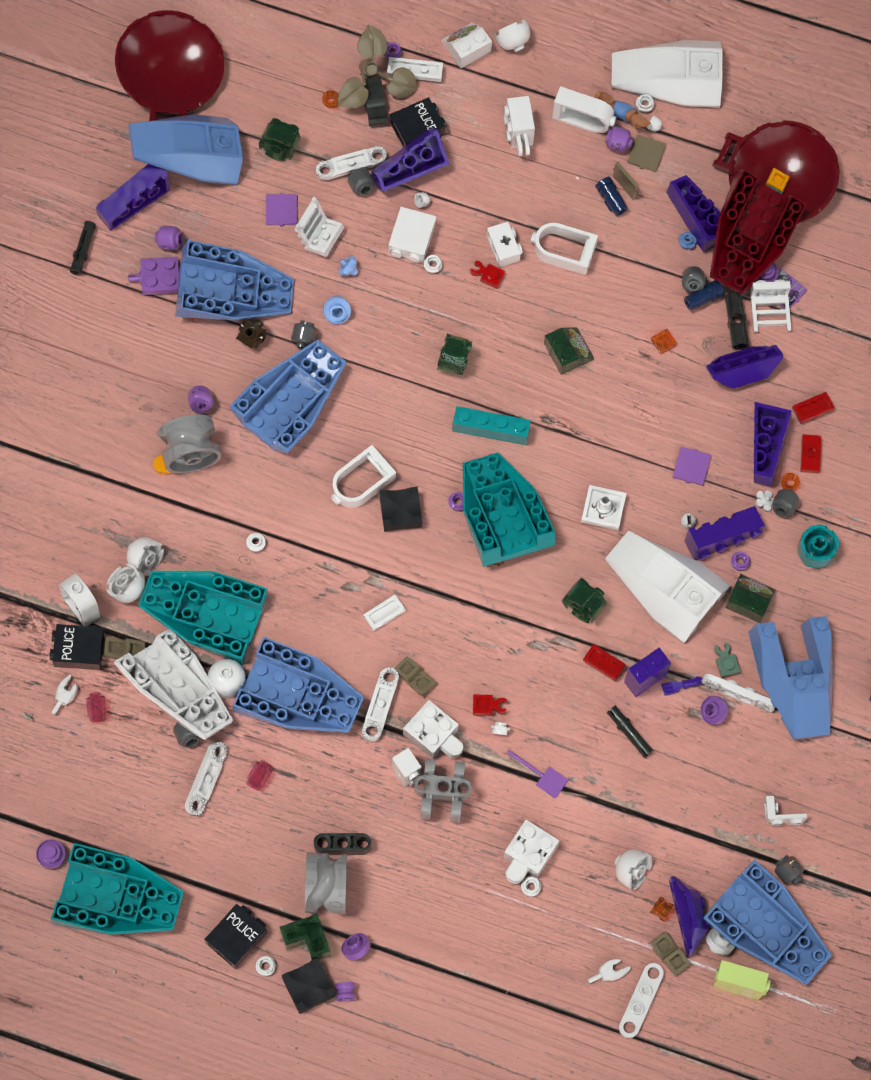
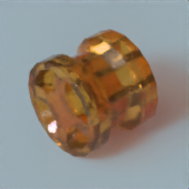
(661, 908)

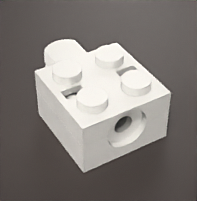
(519, 123)
(435, 730)
(528, 851)

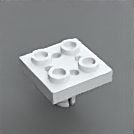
(604, 500)

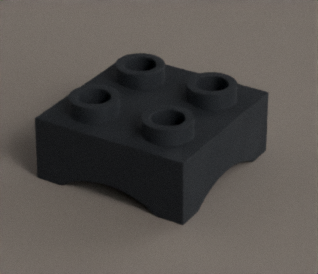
(400, 509)
(308, 985)

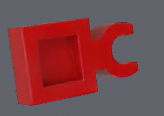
(489, 275)
(484, 705)

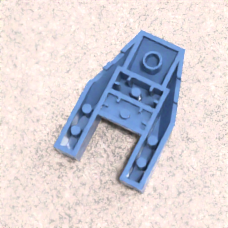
(800, 687)

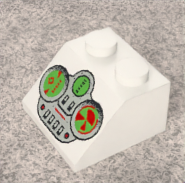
(468, 44)

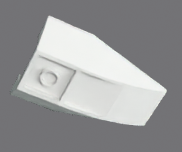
(672, 72)
(666, 583)
(177, 684)

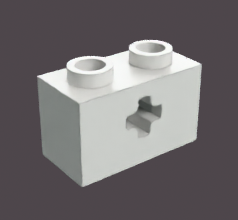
(498, 237)
(406, 767)

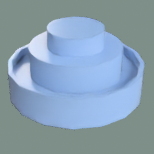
(337, 309)

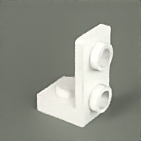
(771, 810)

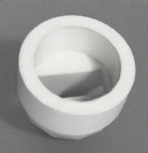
(655, 124)
(421, 199)
(684, 521)

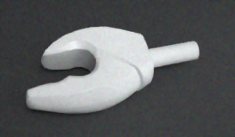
(63, 696)
(607, 973)

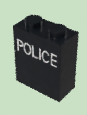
(415, 120)
(77, 647)
(236, 935)

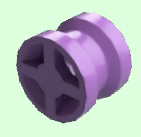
(345, 991)

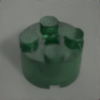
(280, 140)
(454, 354)
(585, 601)

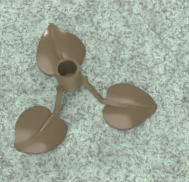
(373, 44)

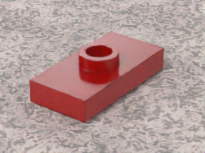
(813, 407)
(810, 453)
(604, 662)

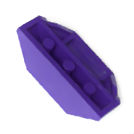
(745, 365)
(689, 913)

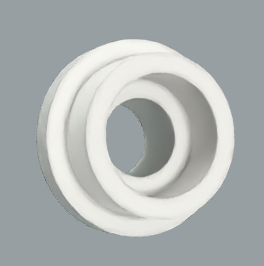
(644, 99)
(432, 259)
(255, 547)
(500, 728)
(531, 880)
(265, 959)

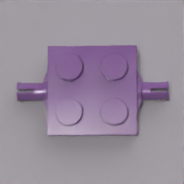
(158, 275)

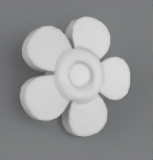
(764, 499)

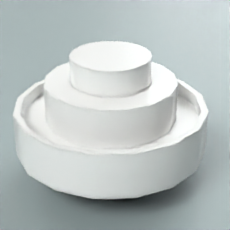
(718, 943)

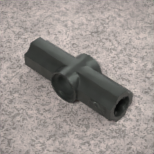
(735, 311)

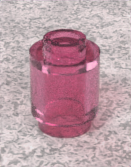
(96, 707)
(259, 775)

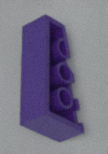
(414, 160)
(133, 196)
(695, 209)
(770, 433)
(724, 533)

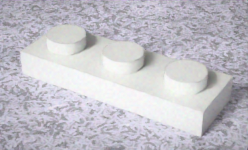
(421, 69)

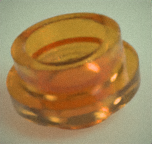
(330, 94)
(792, 477)

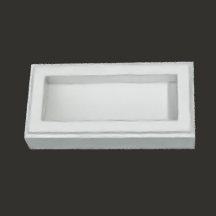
(384, 613)

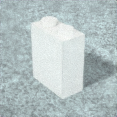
(412, 235)

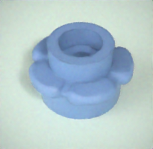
(687, 244)

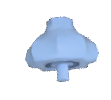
(348, 266)

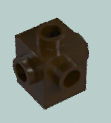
(252, 333)

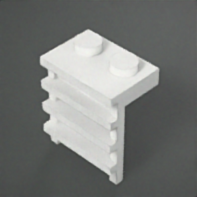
(317, 230)
(770, 294)

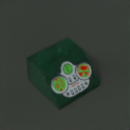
(567, 349)
(750, 598)

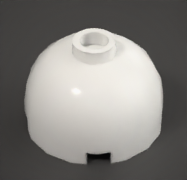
(513, 36)
(145, 554)
(126, 584)
(227, 677)
(631, 868)

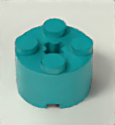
(827, 546)

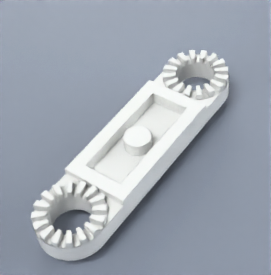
(347, 163)
(742, 694)
(380, 704)
(206, 778)
(641, 1000)

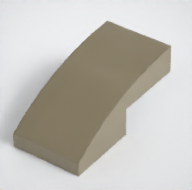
(116, 648)
(415, 677)
(669, 953)

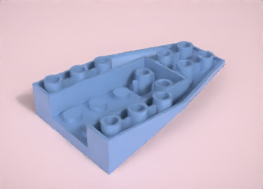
(229, 285)
(296, 691)

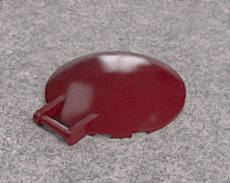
(169, 62)
(793, 150)

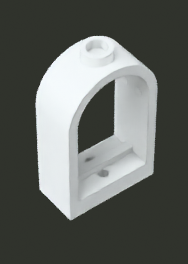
(583, 111)
(555, 228)
(378, 462)
(78, 596)

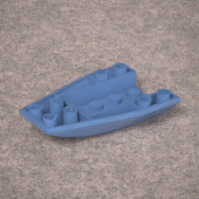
(191, 146)
(289, 397)
(768, 924)

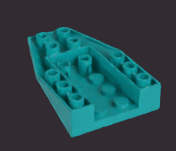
(503, 511)
(206, 609)
(114, 895)

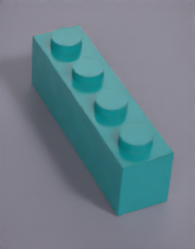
(491, 425)

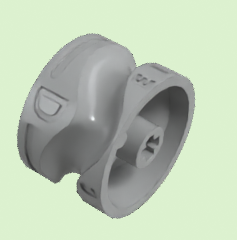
(189, 444)
(325, 883)

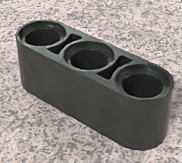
(351, 838)

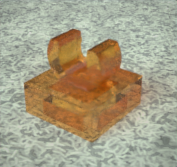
(663, 341)

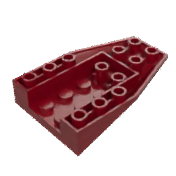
(752, 231)

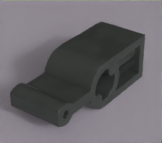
(375, 103)

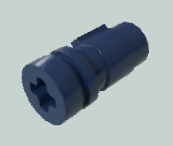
(612, 197)
(701, 297)

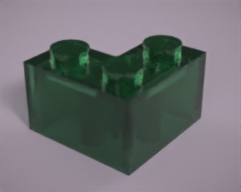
(307, 932)

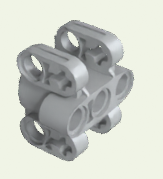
(452, 794)

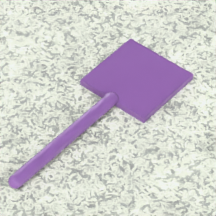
(550, 781)

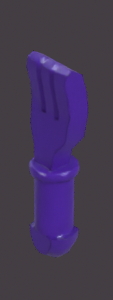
(674, 687)

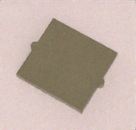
(646, 153)
(625, 180)

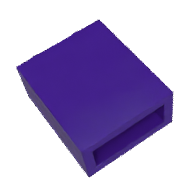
(647, 672)

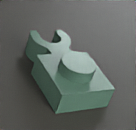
(726, 664)

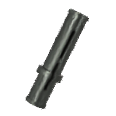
(80, 254)
(630, 732)

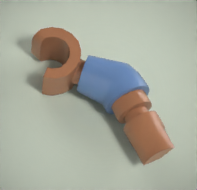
(623, 110)

